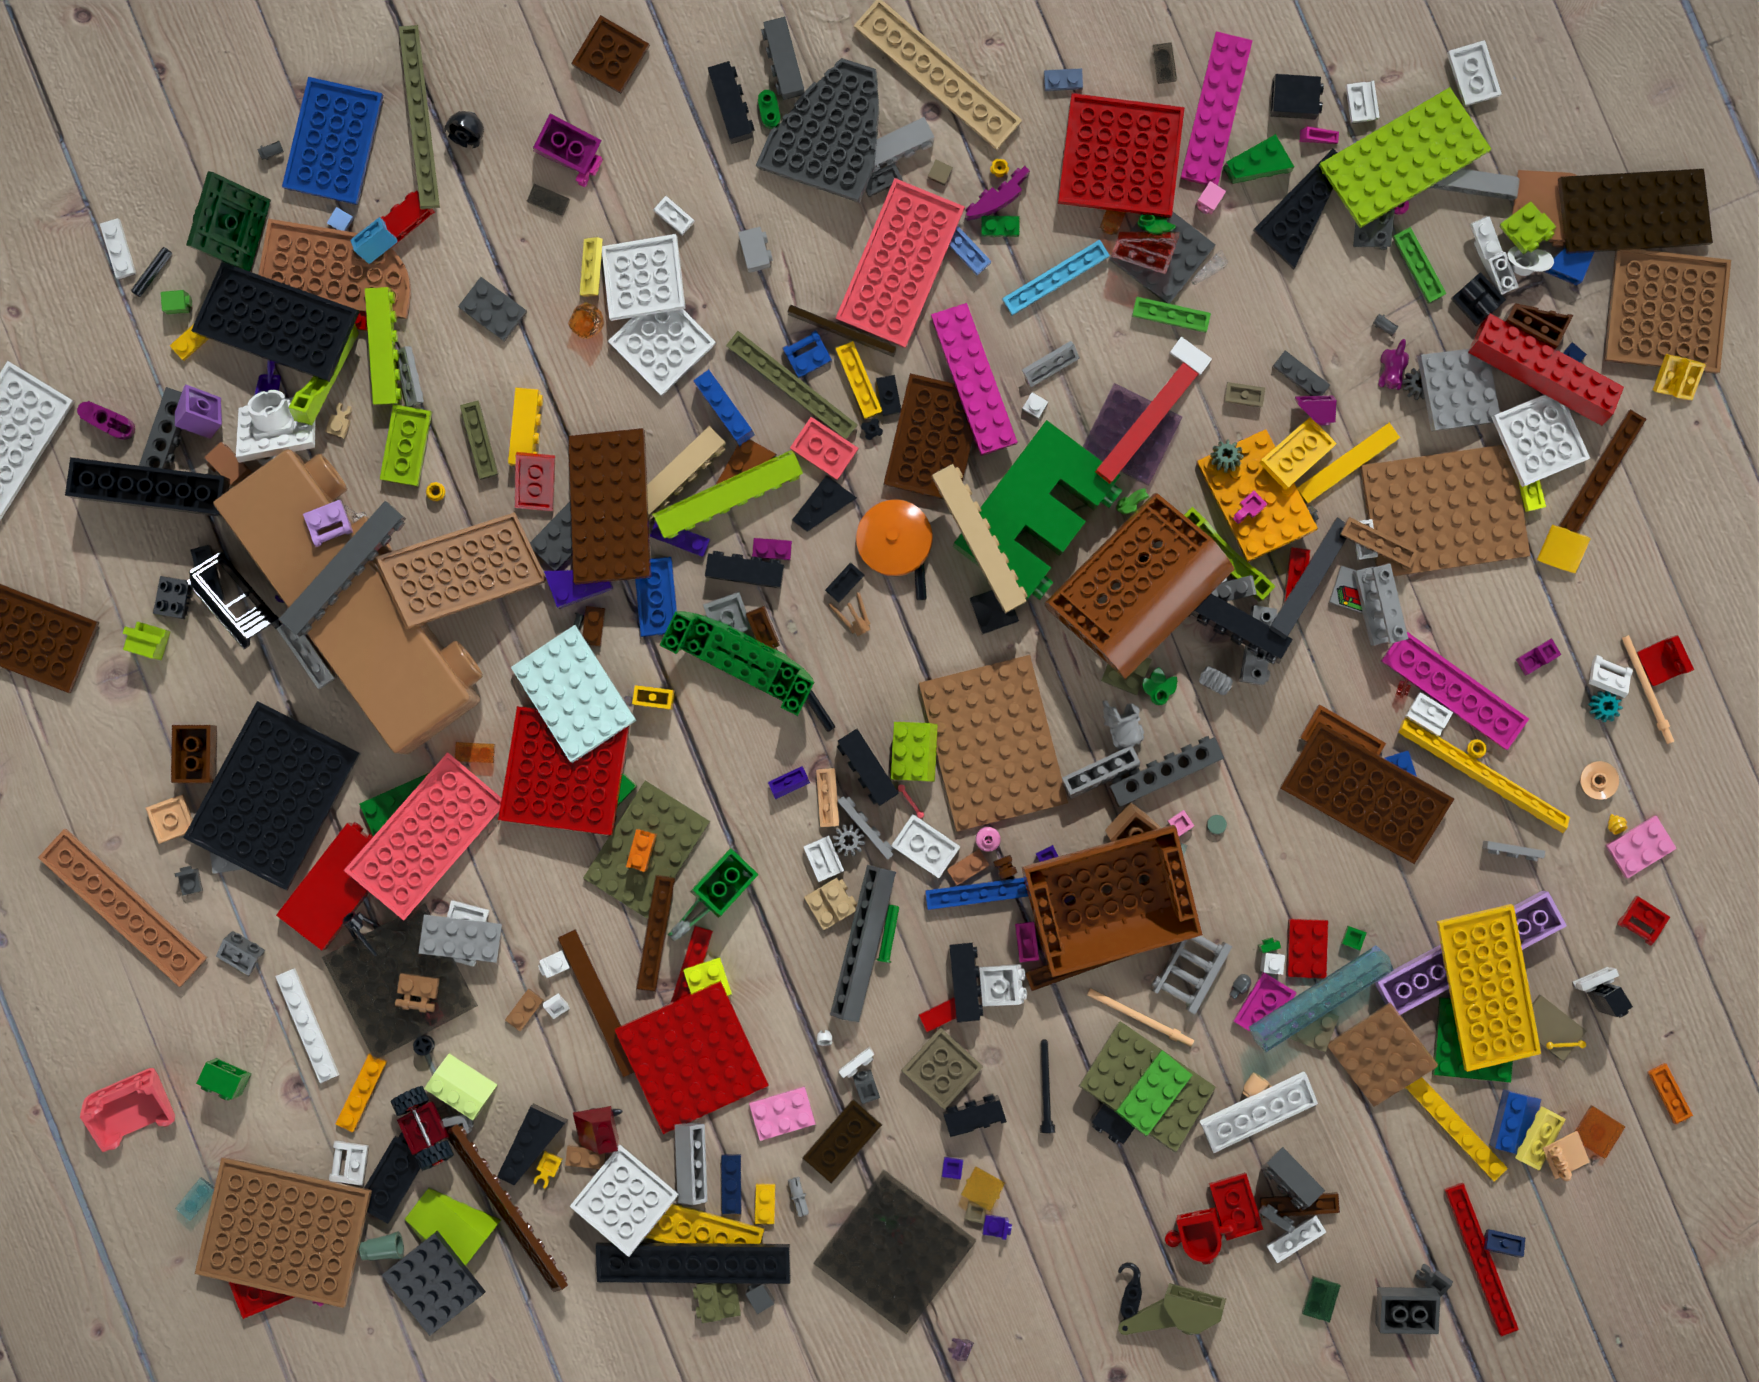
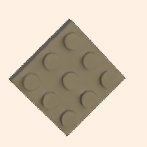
(942, 1068)

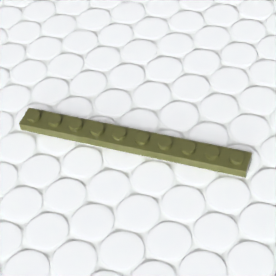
(419, 117)

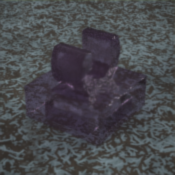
(962, 1349)

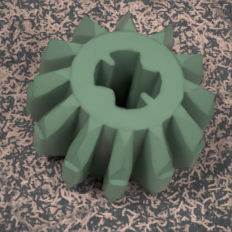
(1227, 449)

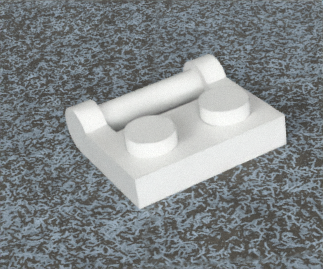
(1607, 680)
(355, 1163)

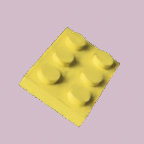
(1542, 1133)

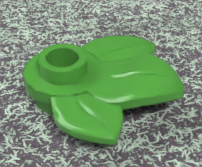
(1129, 505)

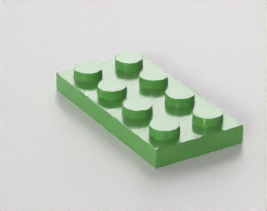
(1153, 1093)

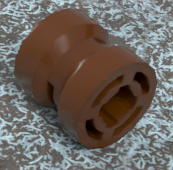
(1005, 867)

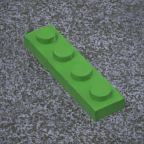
(1419, 265)
(1171, 314)

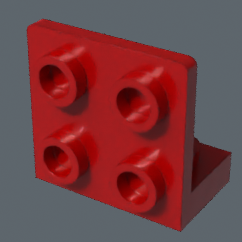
(1665, 660)

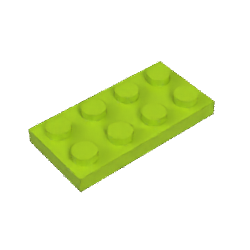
(405, 445)

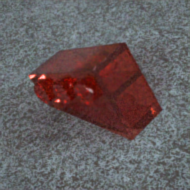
(1146, 249)

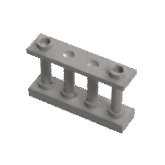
(1380, 604)
(1202, 985)

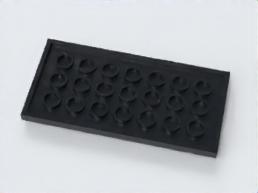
(275, 321)

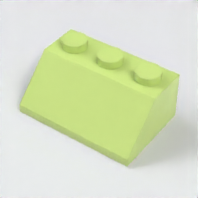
(460, 1086)

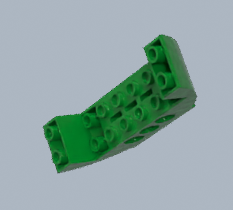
(740, 657)

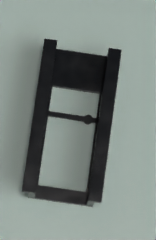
(246, 625)

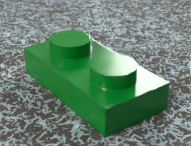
(1000, 226)

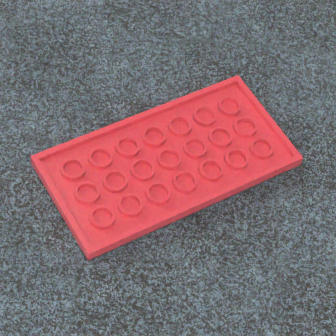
(900, 263)
(425, 836)

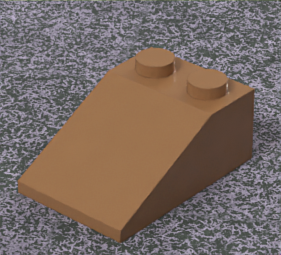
(1130, 823)

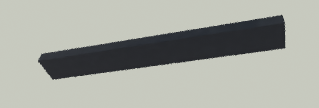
(1309, 580)

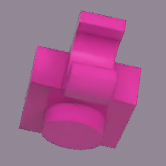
(592, 170)
(1250, 506)

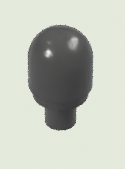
(1240, 985)

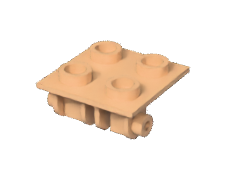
(1566, 1156)

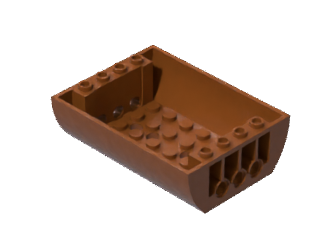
(1152, 593)

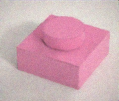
(1181, 822)

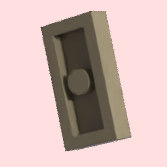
(1244, 394)

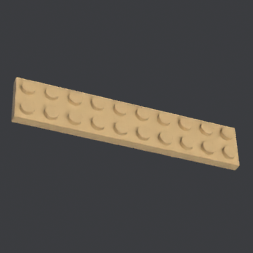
(937, 73)

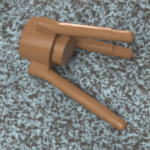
(859, 625)

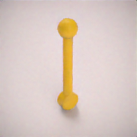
(1582, 1044)

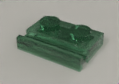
(1321, 1299)

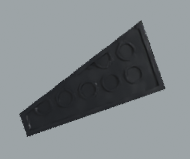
(1295, 217)

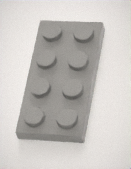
(460, 938)

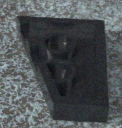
(823, 503)

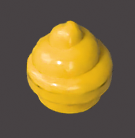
(1617, 824)

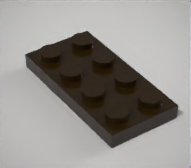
(842, 1141)

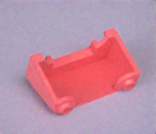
(126, 1108)

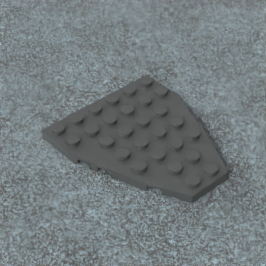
(829, 133)

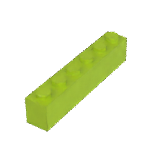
(382, 346)

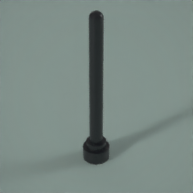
(1047, 1124)

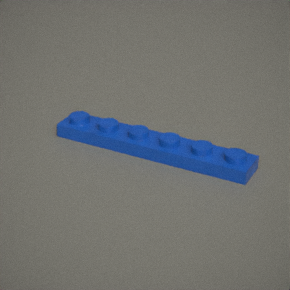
(976, 893)

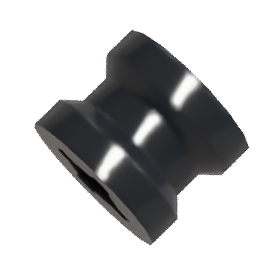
(420, 1046)

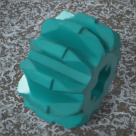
(1597, 705)

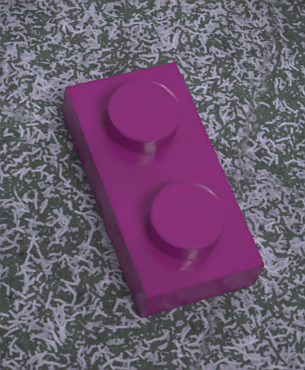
(772, 549)

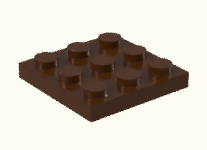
(610, 54)

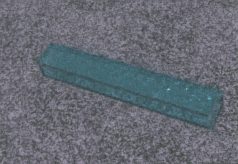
(1321, 998)

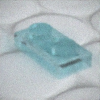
(195, 1198)

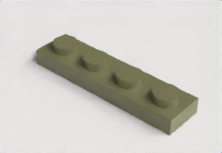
(479, 440)

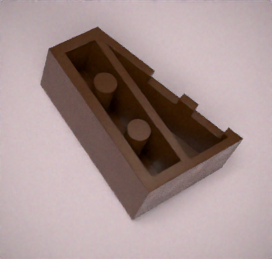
(1540, 324)

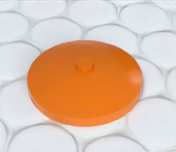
(894, 537)

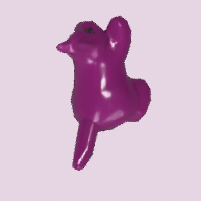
(1394, 363)

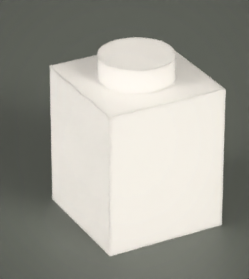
(1272, 963)

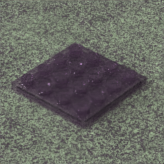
(1113, 422)

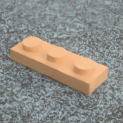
(827, 797)

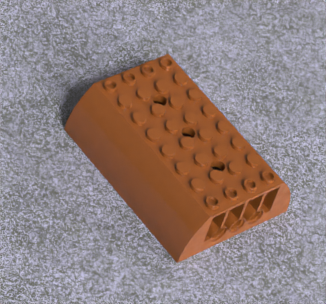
(1115, 923)

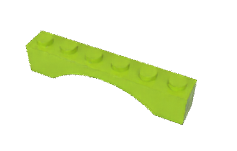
(310, 398)
(1242, 567)

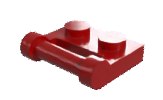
(1647, 915)

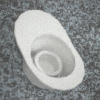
(1529, 262)

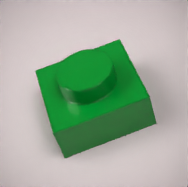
(1353, 938)
(1269, 945)

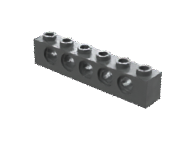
(158, 433)
(1212, 755)

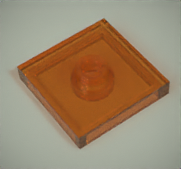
(1599, 1131)

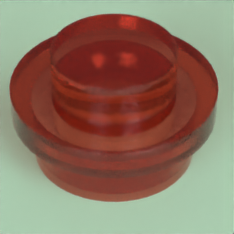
(1403, 688)

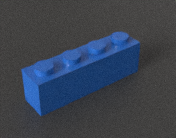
(724, 407)

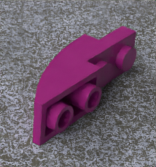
(993, 201)

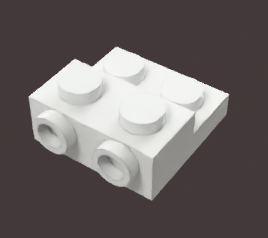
(1002, 985)

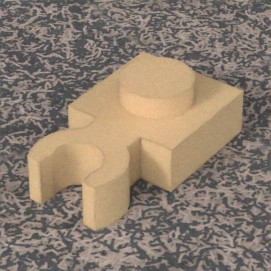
(338, 424)

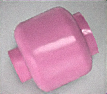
(981, 842)

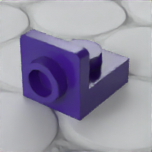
(996, 1226)

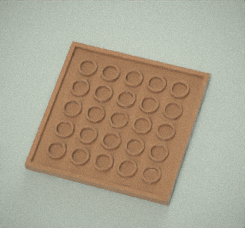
(1667, 307)

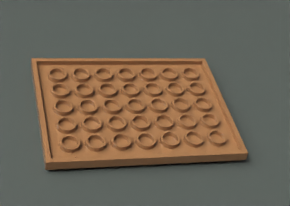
(1449, 508)
(993, 743)
(283, 1232)

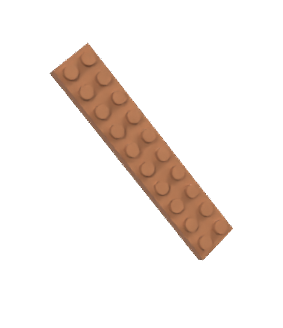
(122, 907)

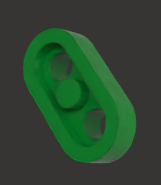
(769, 108)

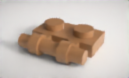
(417, 986)

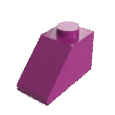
(1319, 408)

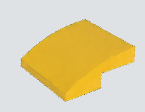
(1679, 377)
(1563, 549)

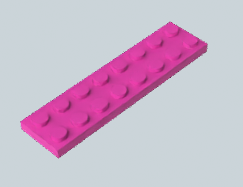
(1216, 109)
(973, 379)
(1455, 690)

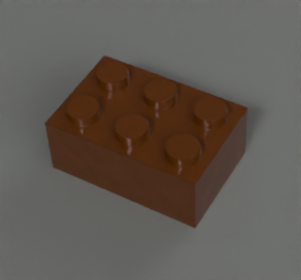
(193, 753)

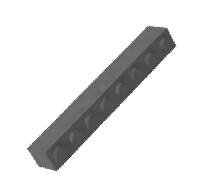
(342, 569)
(862, 943)

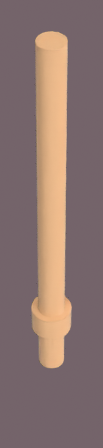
(1662, 724)
(1173, 1034)

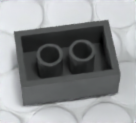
(1292, 1179)
(1407, 1310)

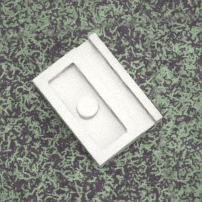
(1362, 102)
(1428, 714)
(823, 858)
(1589, 982)

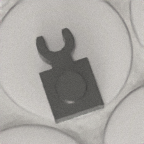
(1434, 1280)

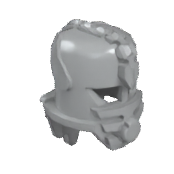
(1123, 727)

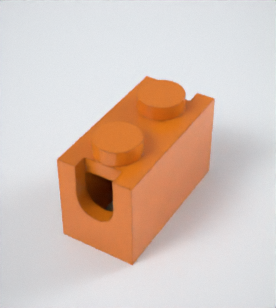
(641, 850)

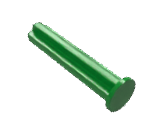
(888, 934)

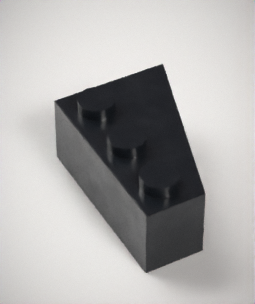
(974, 1115)

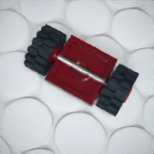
(422, 1128)

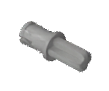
(798, 1196)

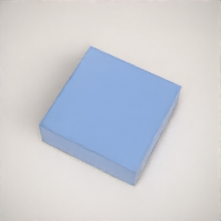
(340, 220)

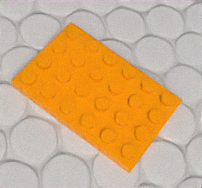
(1277, 524)

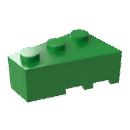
(1259, 161)

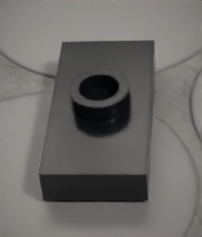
(888, 395)
(844, 582)

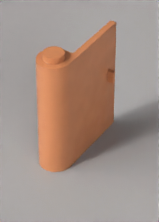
(1543, 191)

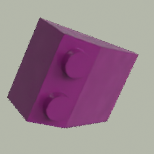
(566, 144)

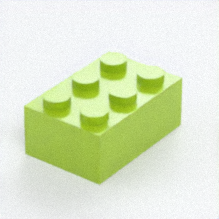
(914, 751)

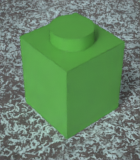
(176, 302)

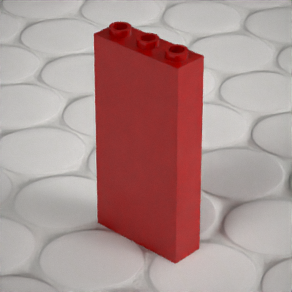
(327, 890)

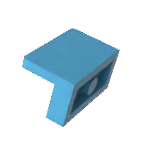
(373, 241)

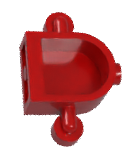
(1200, 1234)

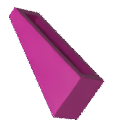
(1318, 135)

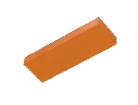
(1670, 1093)

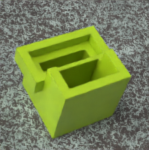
(146, 640)

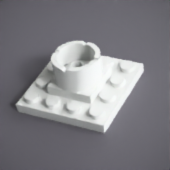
(269, 428)

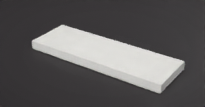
(1258, 1112)

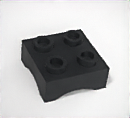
(990, 613)

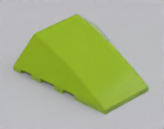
(457, 1223)

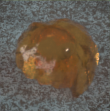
(586, 320)

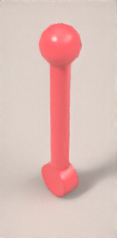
(901, 788)

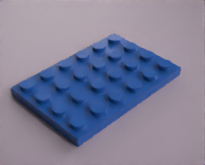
(332, 140)

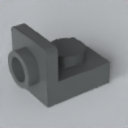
(189, 880)
(866, 1086)

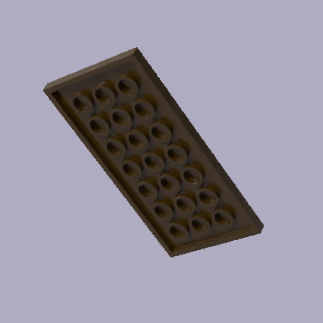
(1635, 210)

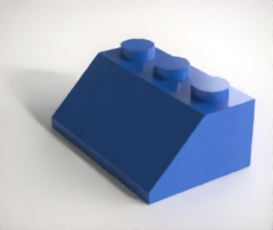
(1513, 1120)

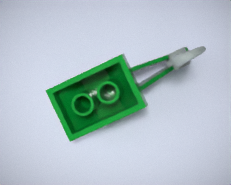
(717, 889)

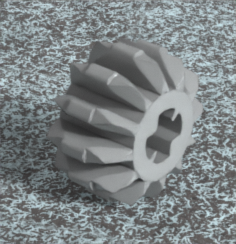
(1216, 680)
(841, 840)

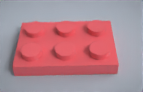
(824, 448)

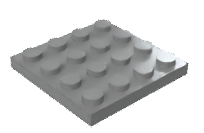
(1457, 389)

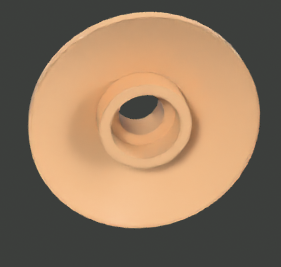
(1608, 780)

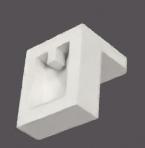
(553, 964)

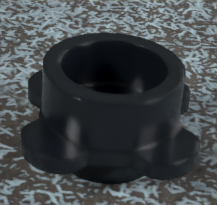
(871, 434)

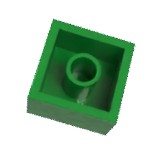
(223, 1079)

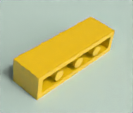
(525, 422)

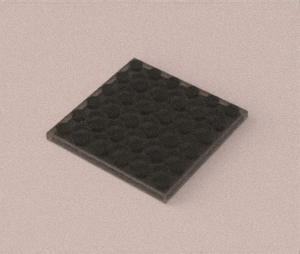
(371, 984)
(894, 1251)

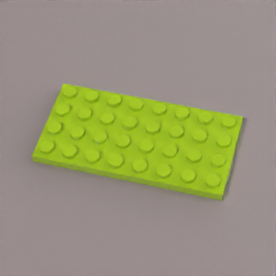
(1405, 157)

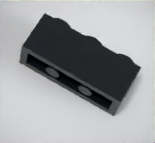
(1610, 1000)

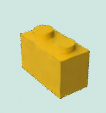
(653, 697)

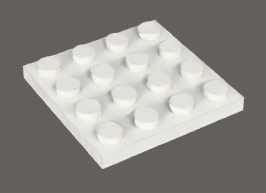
(643, 277)
(662, 346)
(1540, 438)
(624, 1200)

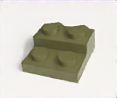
(1132, 682)
(716, 1301)

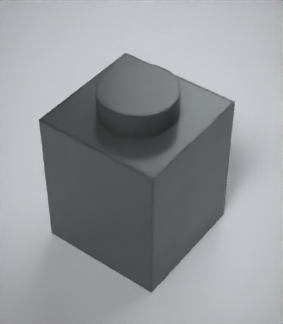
(759, 1297)

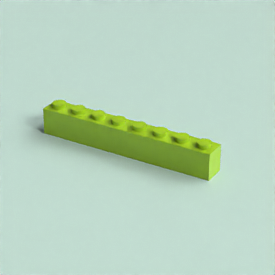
(728, 494)

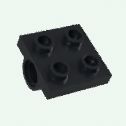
(1478, 299)

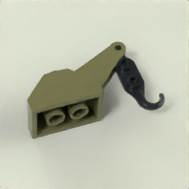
(1181, 1308)

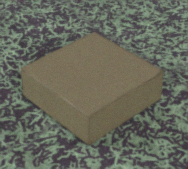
(940, 172)
(975, 1213)

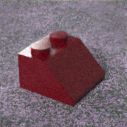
(597, 1130)

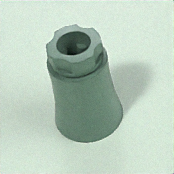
(383, 1247)

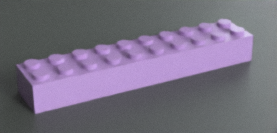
(1426, 974)

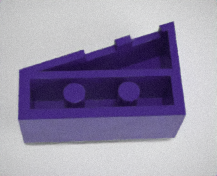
(567, 593)

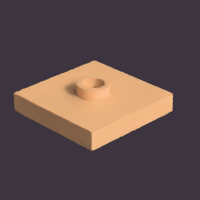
(170, 818)

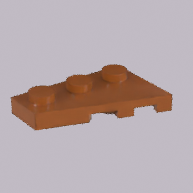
(744, 458)

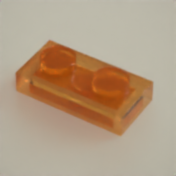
(475, 752)

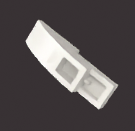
(1492, 256)

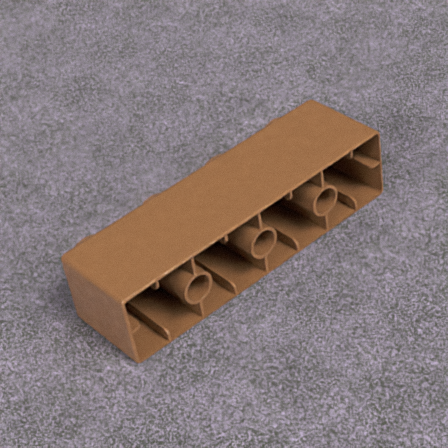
(395, 674)

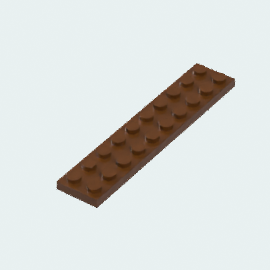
(511, 1215)

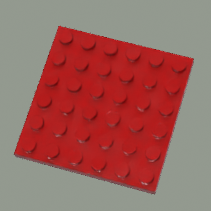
(1121, 155)
(552, 791)
(691, 1057)

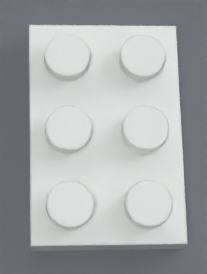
(1474, 73)
(925, 846)
(468, 912)

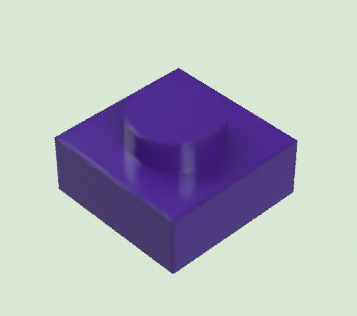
(952, 1168)

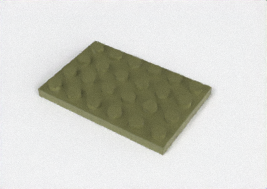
(677, 834)
(1120, 1067)

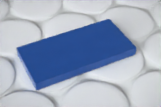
(656, 598)

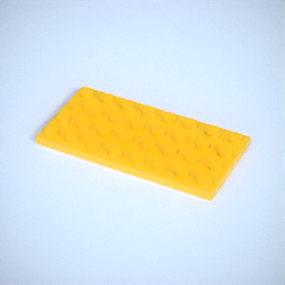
(1488, 987)

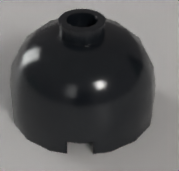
(465, 129)

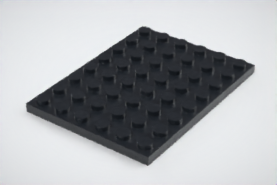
(271, 795)

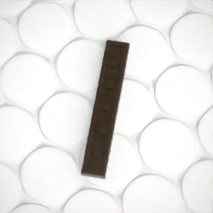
(841, 330)

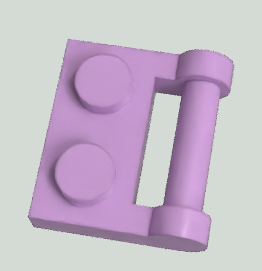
(325, 517)

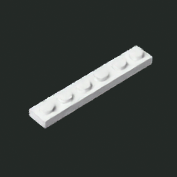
(307, 1025)

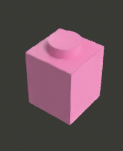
(1210, 198)

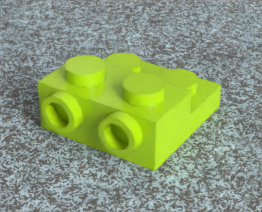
(1528, 228)

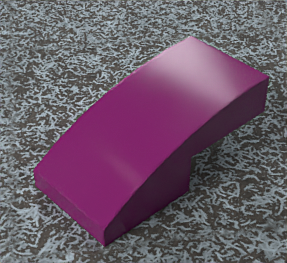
(1538, 656)

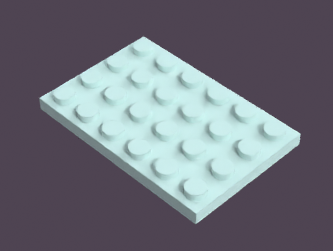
(573, 693)

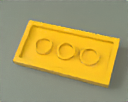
(1297, 453)

